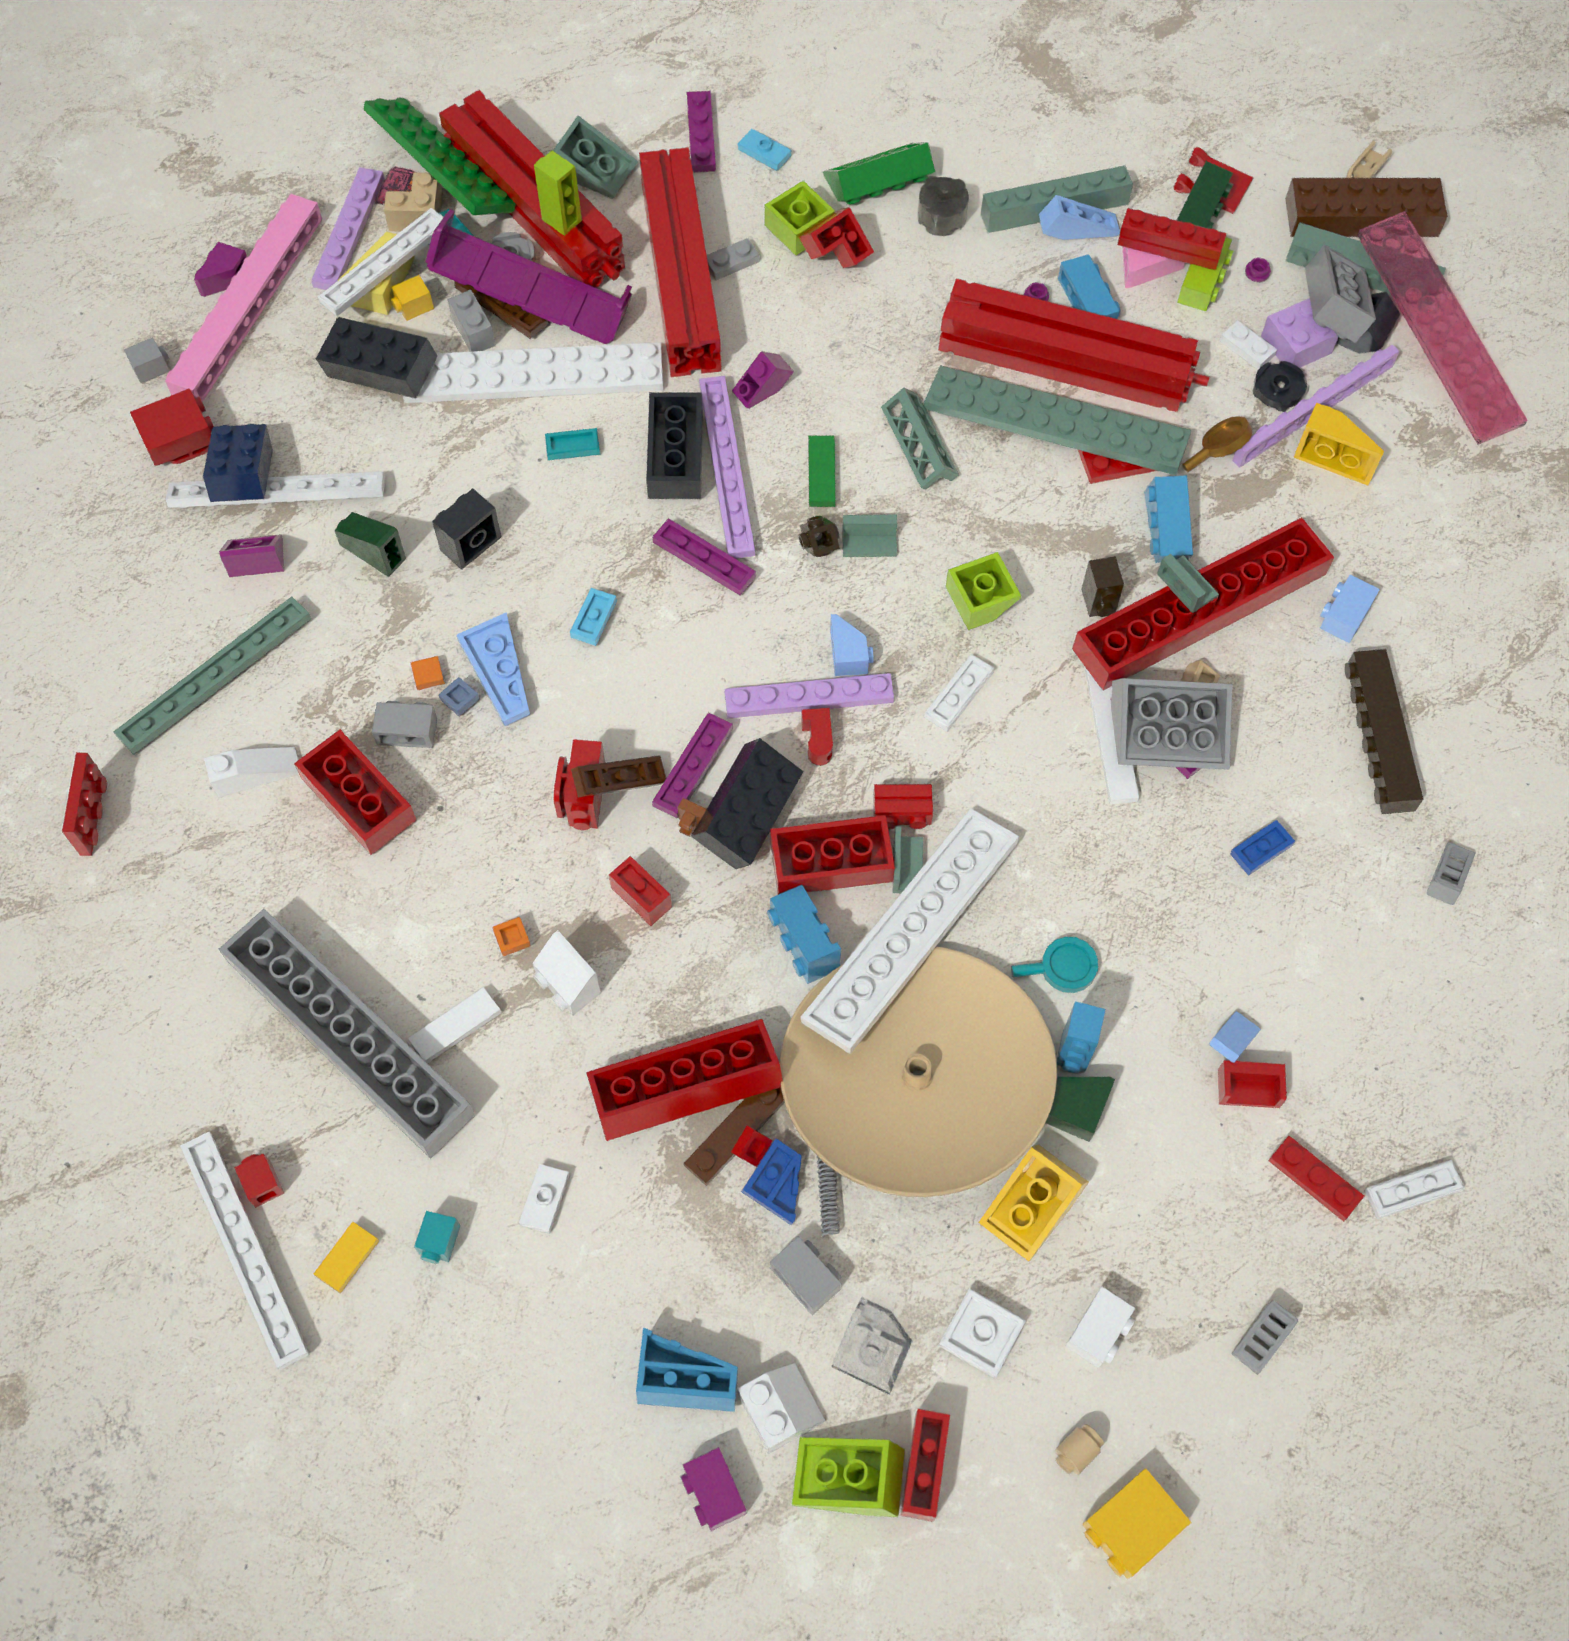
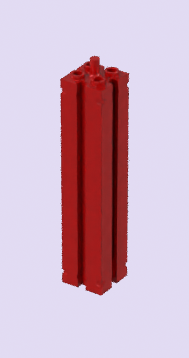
(509, 160)
(680, 262)
(1069, 345)

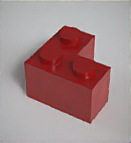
(842, 235)

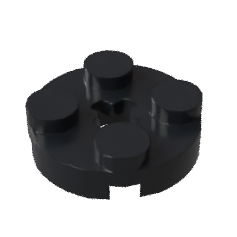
(1278, 397)

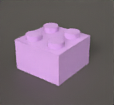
(1298, 335)

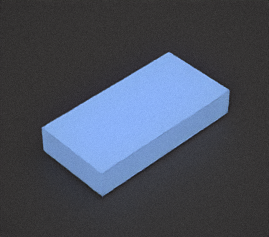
(1234, 1036)

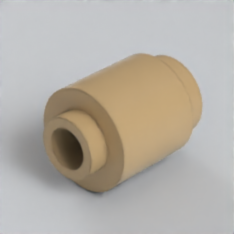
(1079, 1449)

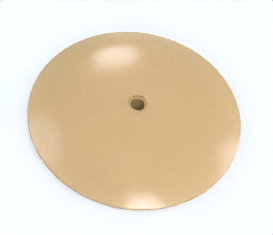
(936, 1132)

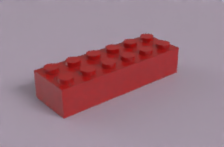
(685, 1079)

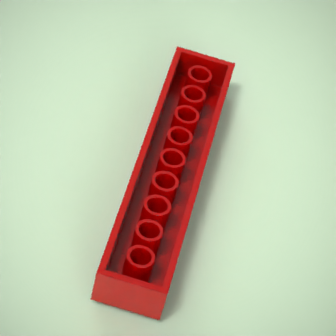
(1164, 625)

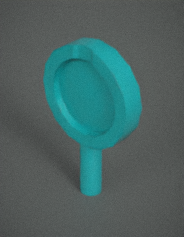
(1066, 965)

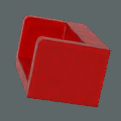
(640, 891)
(1252, 1084)

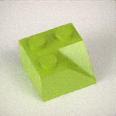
(795, 214)
(981, 590)

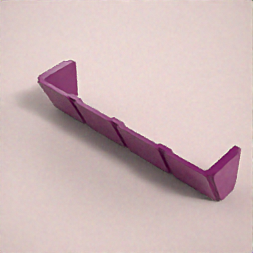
(525, 283)

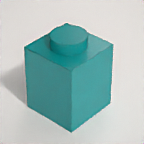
(436, 1237)

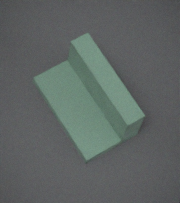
(869, 535)
(1186, 582)
(907, 859)

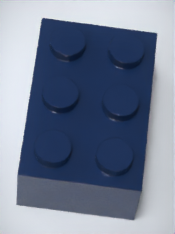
(238, 463)

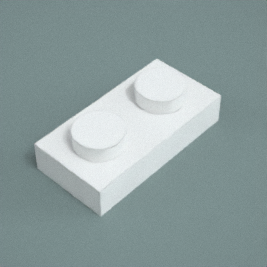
(1248, 345)

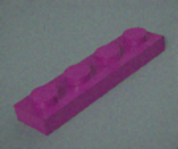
(701, 131)
(704, 556)
(692, 764)

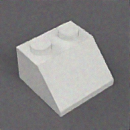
(565, 974)
(780, 1406)

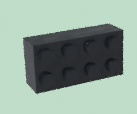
(376, 357)
(674, 445)
(747, 804)

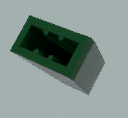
(372, 542)
(1079, 1104)

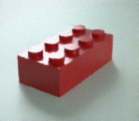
(355, 792)
(832, 854)

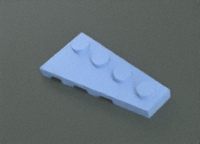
(496, 665)

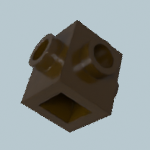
(826, 540)

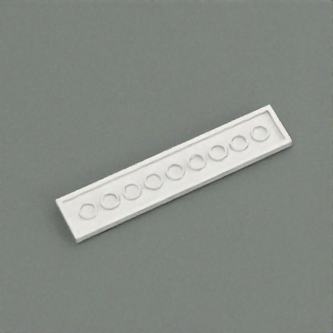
(543, 372)
(909, 931)

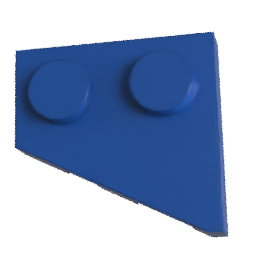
(776, 1181)

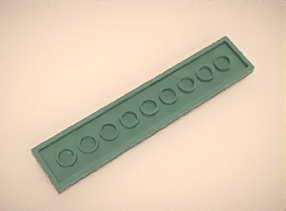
(1058, 420)

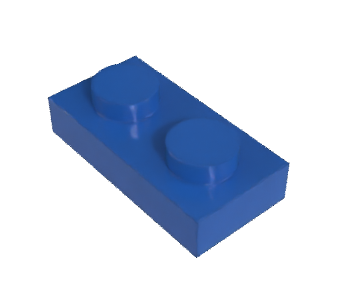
(1262, 847)

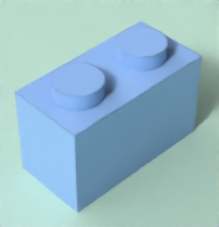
(1349, 607)

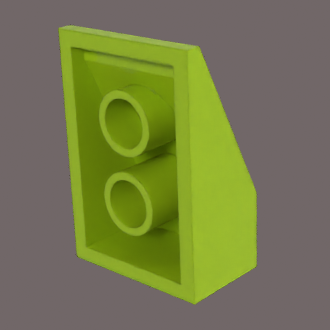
(849, 1476)

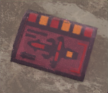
(396, 180)

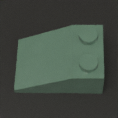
(597, 159)

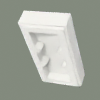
(544, 1198)

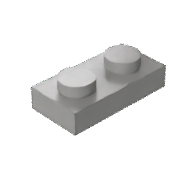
(732, 259)

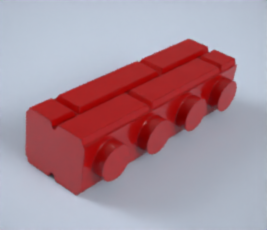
(1171, 238)

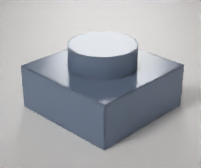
(459, 696)

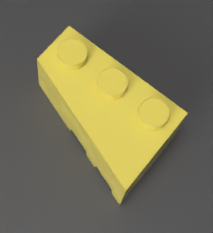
(380, 296)

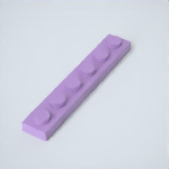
(348, 228)
(809, 695)

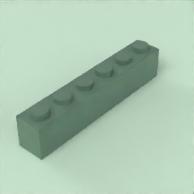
(1023, 204)
(1309, 241)

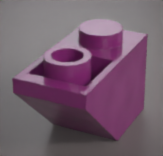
(219, 268)
(762, 379)

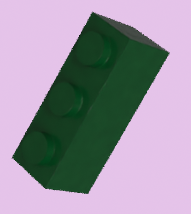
(1206, 196)

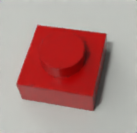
(751, 1146)

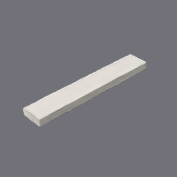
(380, 263)
(1119, 778)

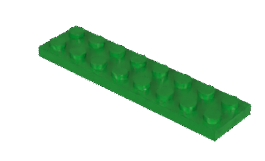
(439, 156)

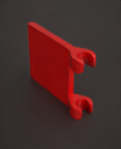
(1239, 180)

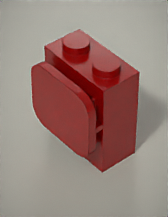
(174, 428)
(582, 811)

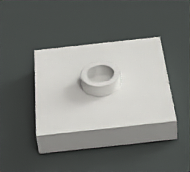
(982, 1333)

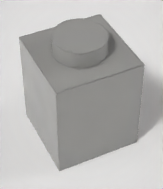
(147, 360)

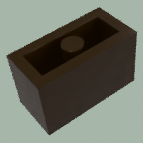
(1102, 586)

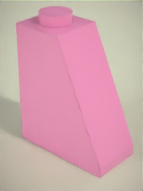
(1144, 267)

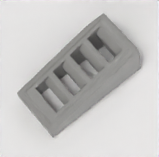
(1444, 888)
(1281, 1315)

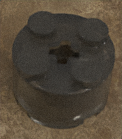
(943, 205)

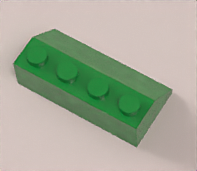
(880, 171)

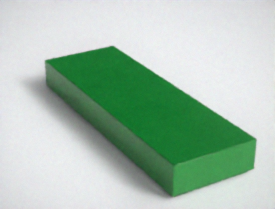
(821, 470)

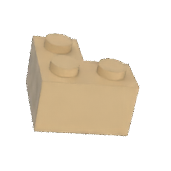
(406, 207)

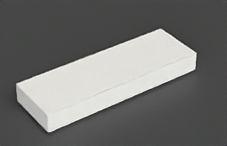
(959, 692)
(454, 1025)
(1414, 1189)

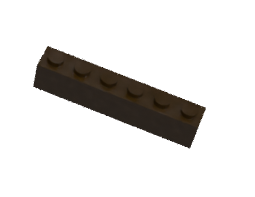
(1383, 732)

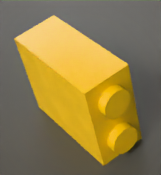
(1135, 1524)

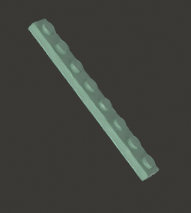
(212, 675)

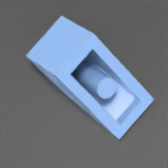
(849, 648)

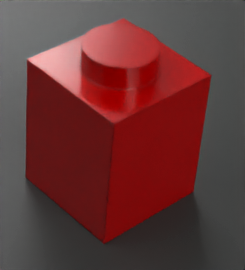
(259, 1179)

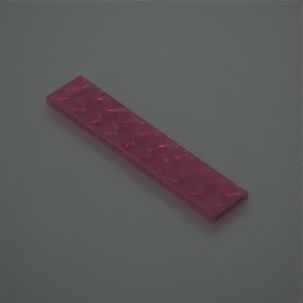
(1442, 328)

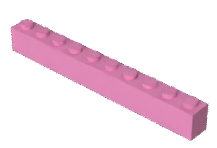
(245, 297)

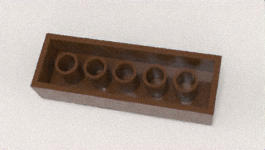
(1356, 203)

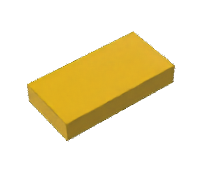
(346, 1257)

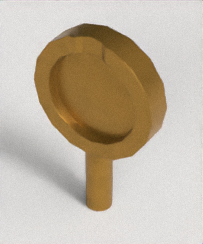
(1222, 440)

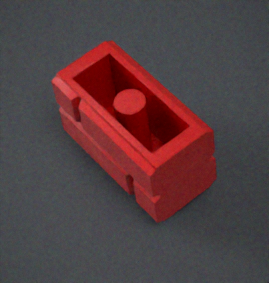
(904, 804)

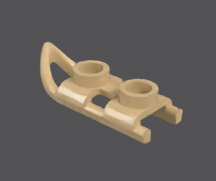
(1373, 160)

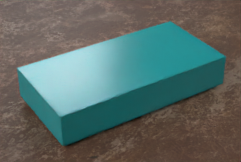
(572, 444)

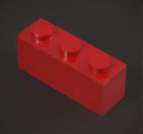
(925, 1465)

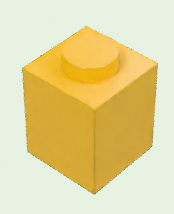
(411, 298)

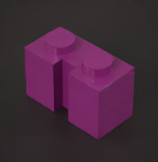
(714, 1490)

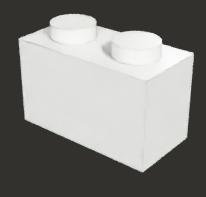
(1100, 1328)

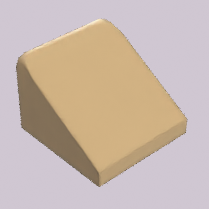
(1200, 672)

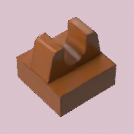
(689, 816)

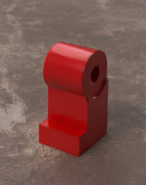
(820, 741)

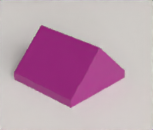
(253, 555)

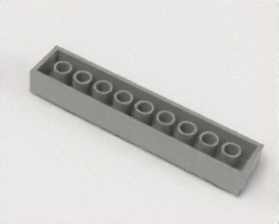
(347, 1033)

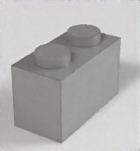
(471, 322)
(404, 724)
(806, 1274)

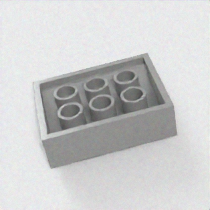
(1172, 723)

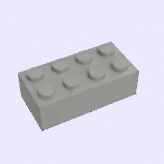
(1339, 294)

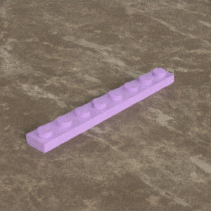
(1340, 389)
(727, 467)

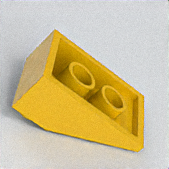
(1338, 445)
(1033, 1201)

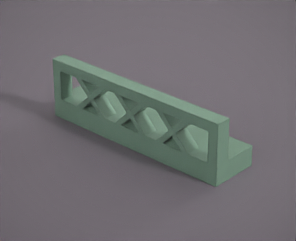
(927, 435)

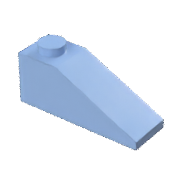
(1075, 220)

